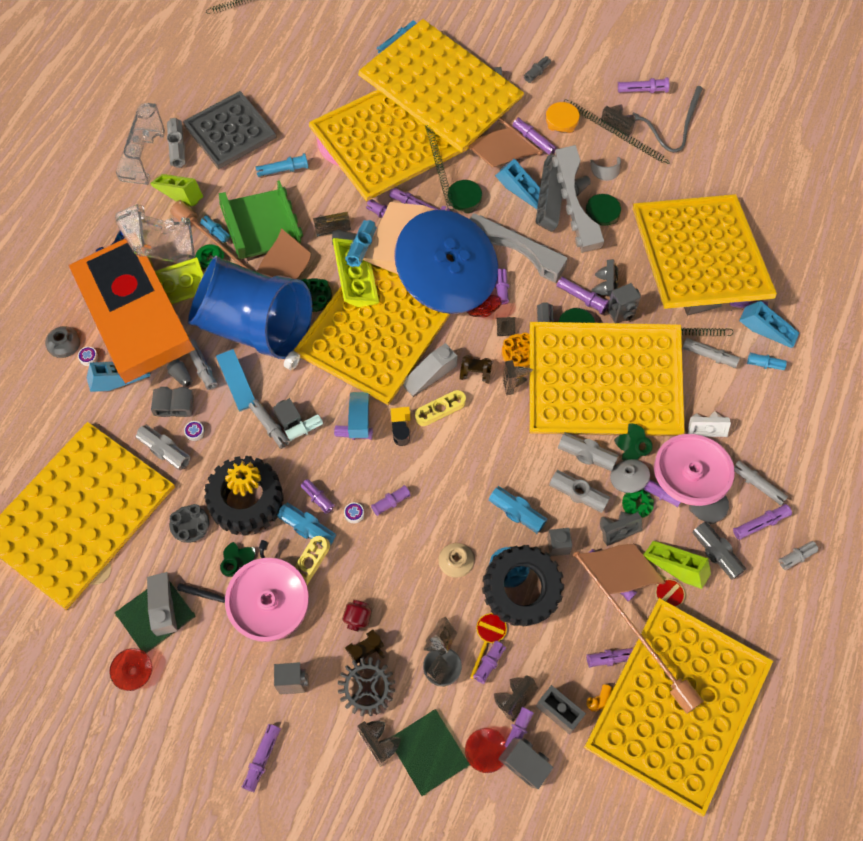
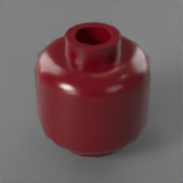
(357, 615)

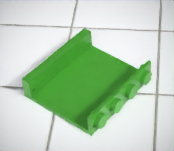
(258, 219)

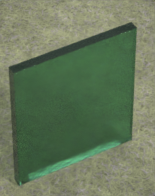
(136, 619)
(429, 752)

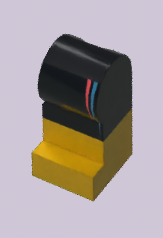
(401, 432)

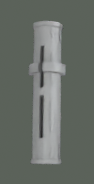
(712, 353)
(204, 371)
(272, 428)
(760, 483)

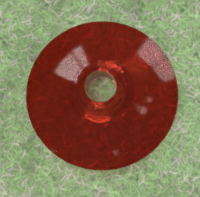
(489, 306)
(122, 665)

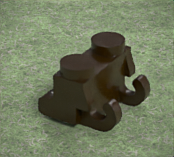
(476, 365)
(366, 647)

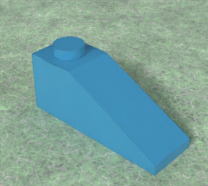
(519, 182)
(767, 323)
(105, 377)

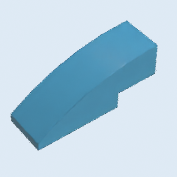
(235, 379)
(358, 415)

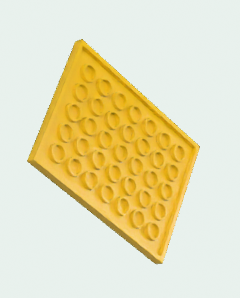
(441, 84)
(379, 143)
(702, 251)
(373, 343)
(604, 378)
(78, 514)
(649, 731)

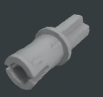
(798, 555)

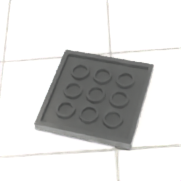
(229, 129)

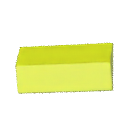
(181, 279)
(356, 282)

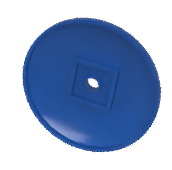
(431, 276)

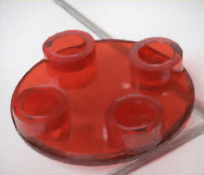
(484, 750)

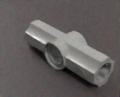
(176, 142)
(163, 447)
(588, 451)
(568, 485)

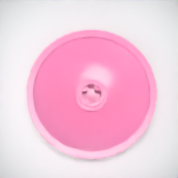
(694, 469)
(267, 599)

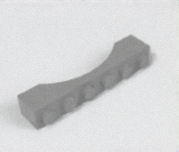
(587, 231)
(547, 262)

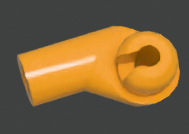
(598, 702)

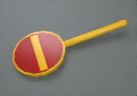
(489, 630)

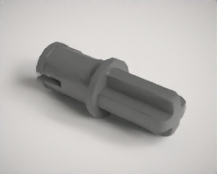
(537, 69)

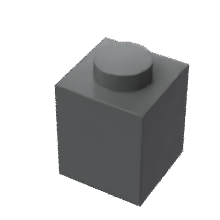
(287, 414)
(559, 542)

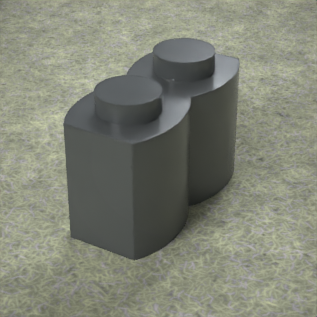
(172, 402)

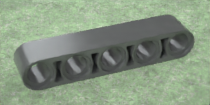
(549, 197)

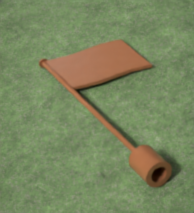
(503, 146)
(284, 257)
(624, 570)

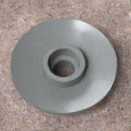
(632, 481)

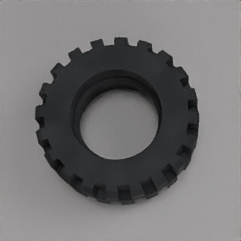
(250, 518)
(550, 585)

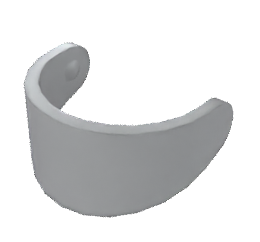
(606, 173)

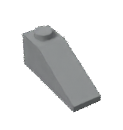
(431, 369)
(160, 605)

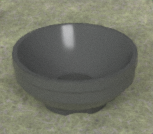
(65, 347)
(452, 659)

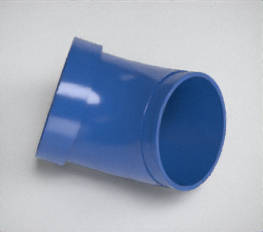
(252, 308)

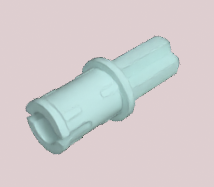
(304, 427)

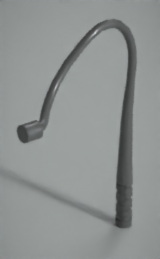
(693, 104)

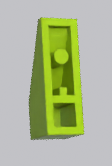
(178, 188)
(679, 563)

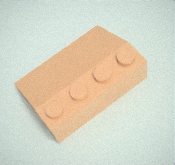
(384, 240)

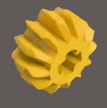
(248, 472)

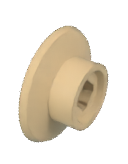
(459, 568)

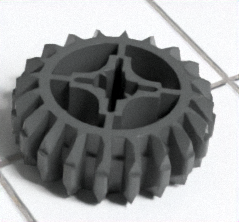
(379, 699)

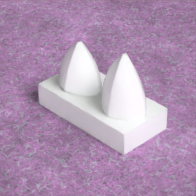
(709, 426)

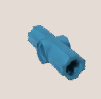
(361, 243)
(517, 509)
(304, 523)

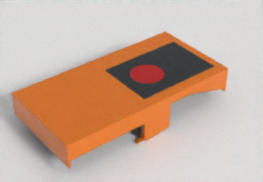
(130, 310)

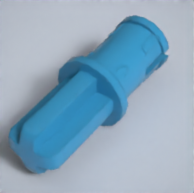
(215, 229)
(766, 361)

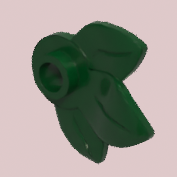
(630, 443)
(236, 557)

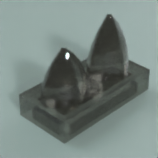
(615, 118)
(326, 224)
(513, 376)
(441, 637)
(522, 690)
(381, 750)

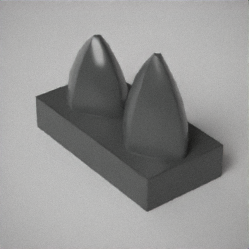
(610, 274)
(626, 526)

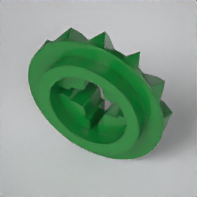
(207, 251)
(630, 506)

